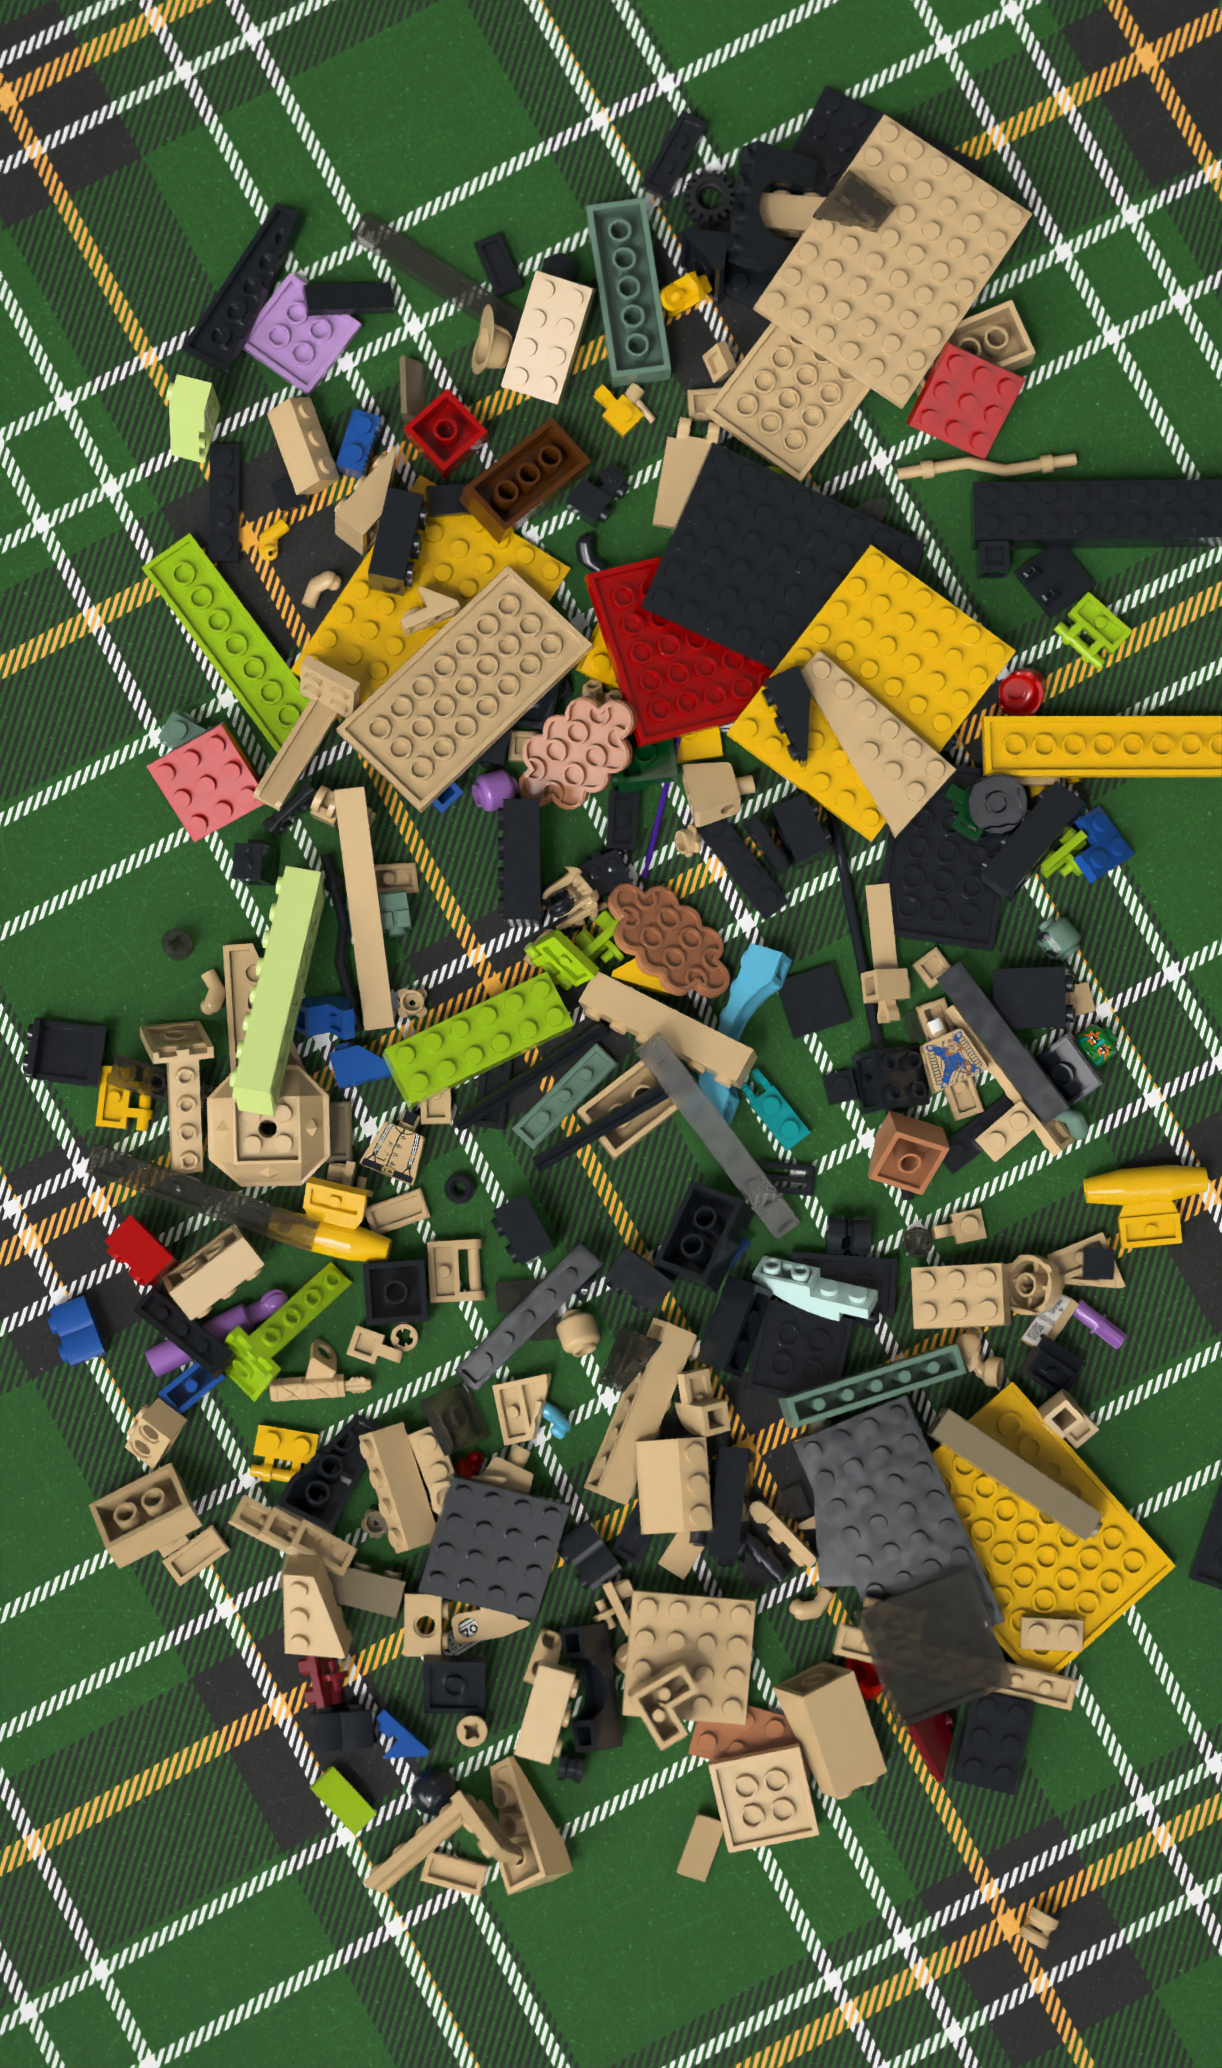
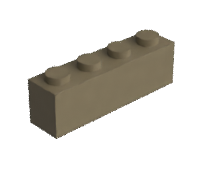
(365, 1588)

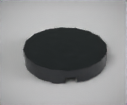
(996, 802)

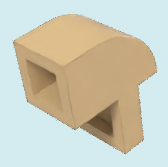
(698, 1409)
(1068, 1418)

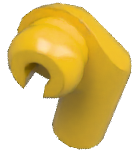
(269, 539)

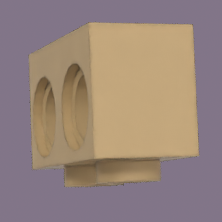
(154, 1432)

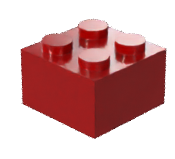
(446, 433)
(141, 1251)

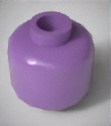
(493, 788)

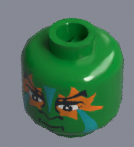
(1098, 1044)

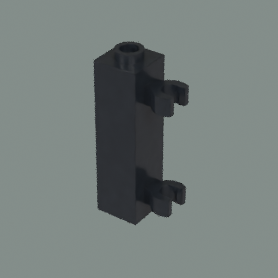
(730, 1506)

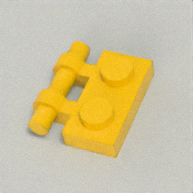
(115, 1106)
(284, 1445)

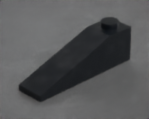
(329, 1479)

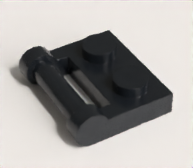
(300, 802)

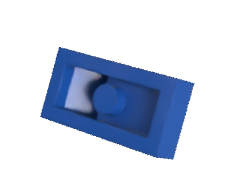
(407, 1744)

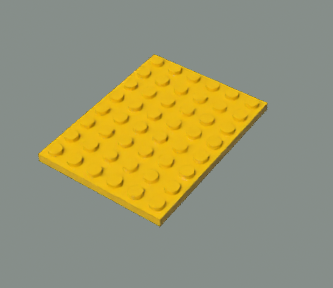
(456, 560)
(902, 648)
(1031, 1559)

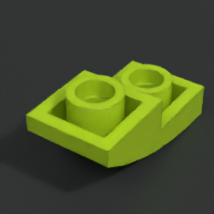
(343, 1800)

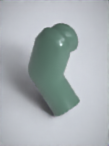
(1075, 1123)

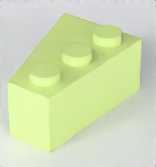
(192, 417)

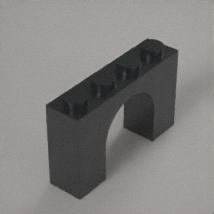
(749, 239)

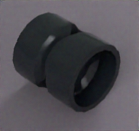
(848, 1234)

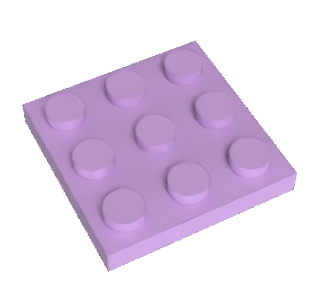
(297, 344)

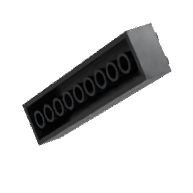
(1098, 513)

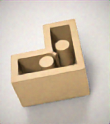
(656, 1700)

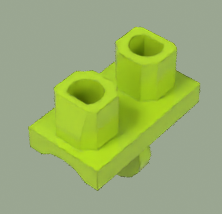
(1071, 844)
(594, 947)

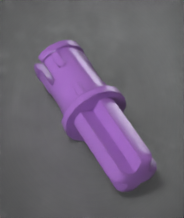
(1099, 1324)

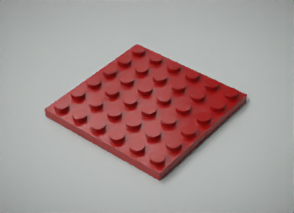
(663, 670)

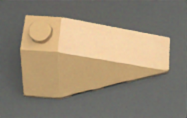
(528, 1829)

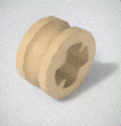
(395, 1340)

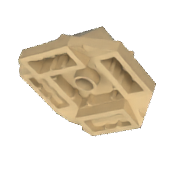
(276, 1159)

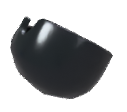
(433, 1790)

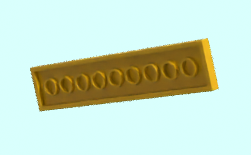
(1102, 746)

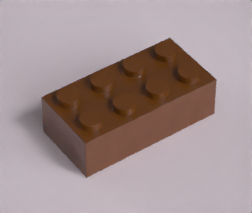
(525, 480)

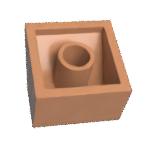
(907, 1153)

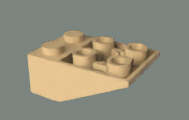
(360, 514)

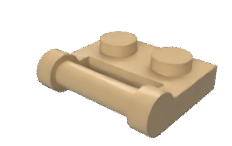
(445, 1274)

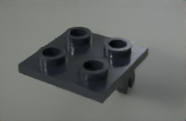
(1054, 579)

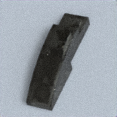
(148, 1081)

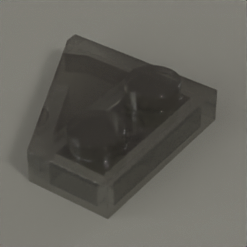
(855, 204)
(627, 1359)

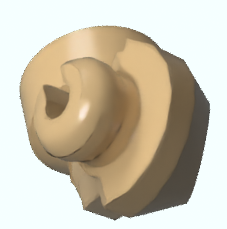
(990, 1370)

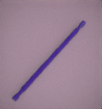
(658, 819)

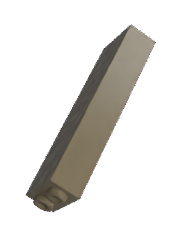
(1015, 1474)

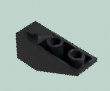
(791, 703)

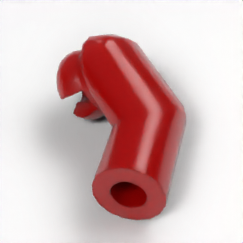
(470, 1464)

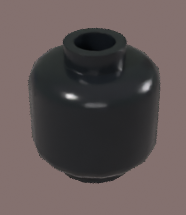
(561, 266)

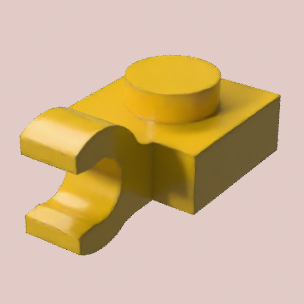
(620, 413)

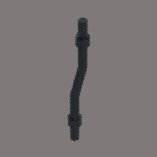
(333, 884)

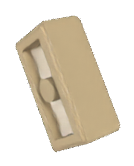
(700, 1847)

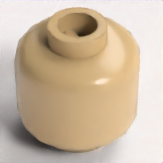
(578, 1333)

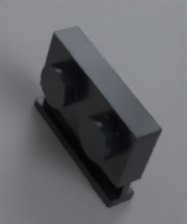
(761, 836)
(1051, 1365)

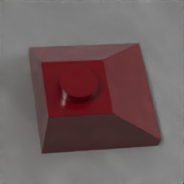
(933, 1742)

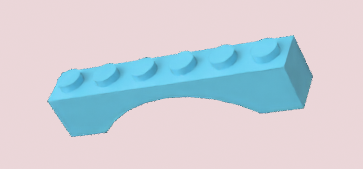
(759, 977)

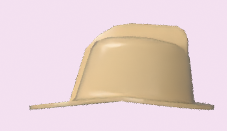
(492, 345)

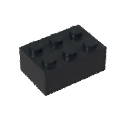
(398, 542)
(704, 1237)
(993, 1742)

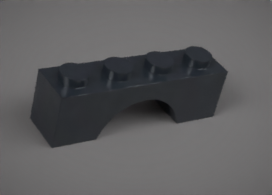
(599, 1721)

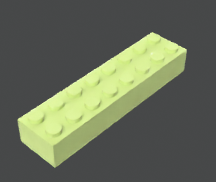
(278, 991)

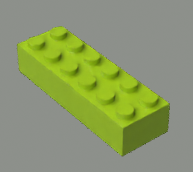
(477, 1040)

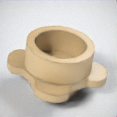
(688, 841)
(406, 996)

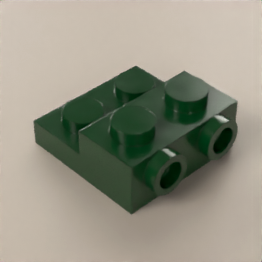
(648, 766)

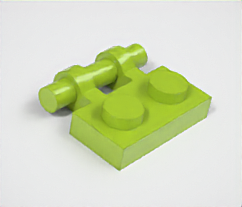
(1099, 624)
(561, 960)

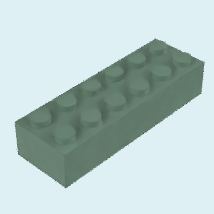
(628, 292)

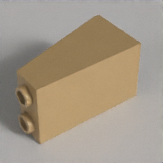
(832, 1728)

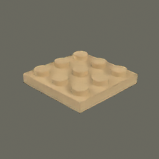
(763, 1798)

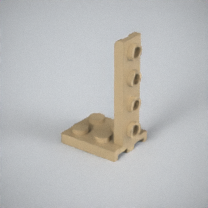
(329, 696)
(181, 1047)
(461, 1811)

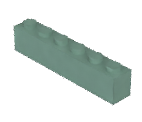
(872, 1385)

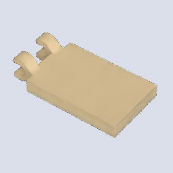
(679, 470)

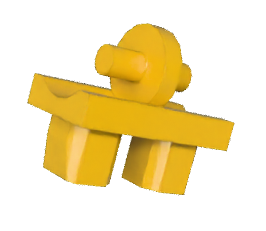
(684, 293)

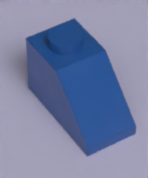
(356, 1066)

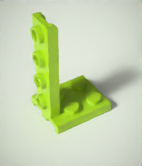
(253, 1367)

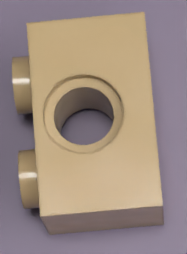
(419, 1643)

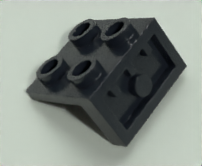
(890, 1079)

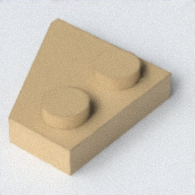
(1070, 1263)
(521, 1407)

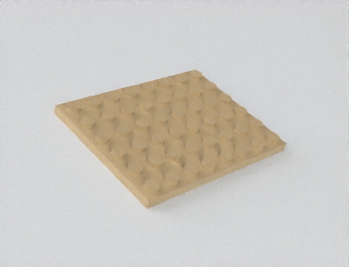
(895, 295)

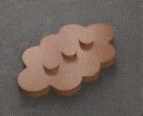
(578, 752)
(668, 940)

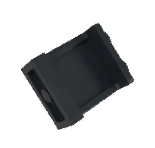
(1035, 997)
(66, 1052)

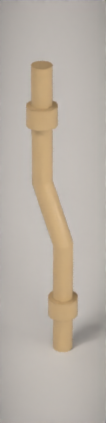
(1045, 464)

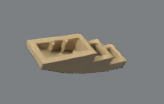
(291, 1535)

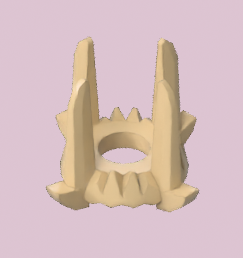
(582, 893)

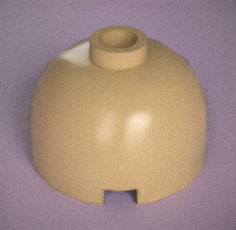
(1034, 1285)

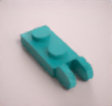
(775, 1113)

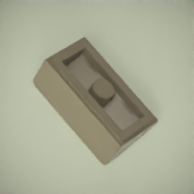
(411, 388)

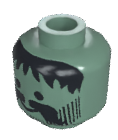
(1058, 938)

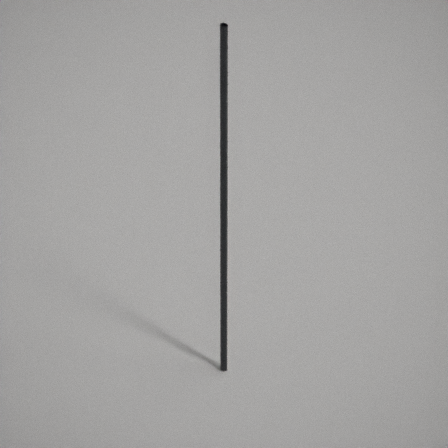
(857, 938)

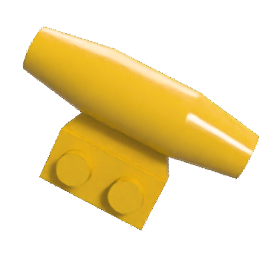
(1146, 1200)
(340, 1212)

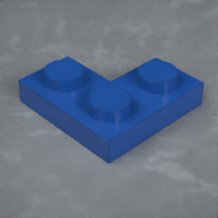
(1107, 845)

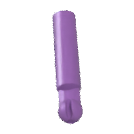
(167, 1357)

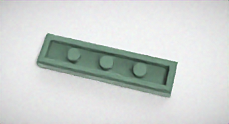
(564, 1096)

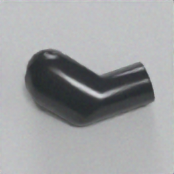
(585, 553)

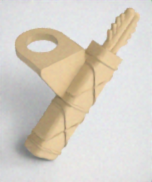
(319, 1379)

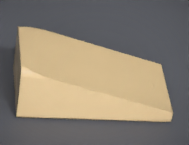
(396, 877)

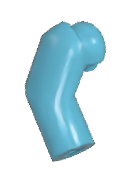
(560, 1422)

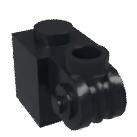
(594, 503)

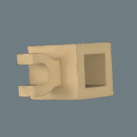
(886, 989)

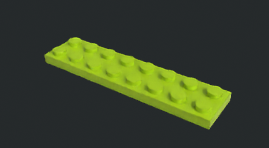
(229, 638)

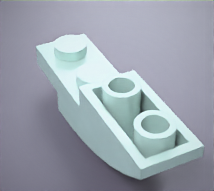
(807, 1290)

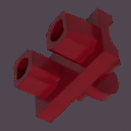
(324, 1678)

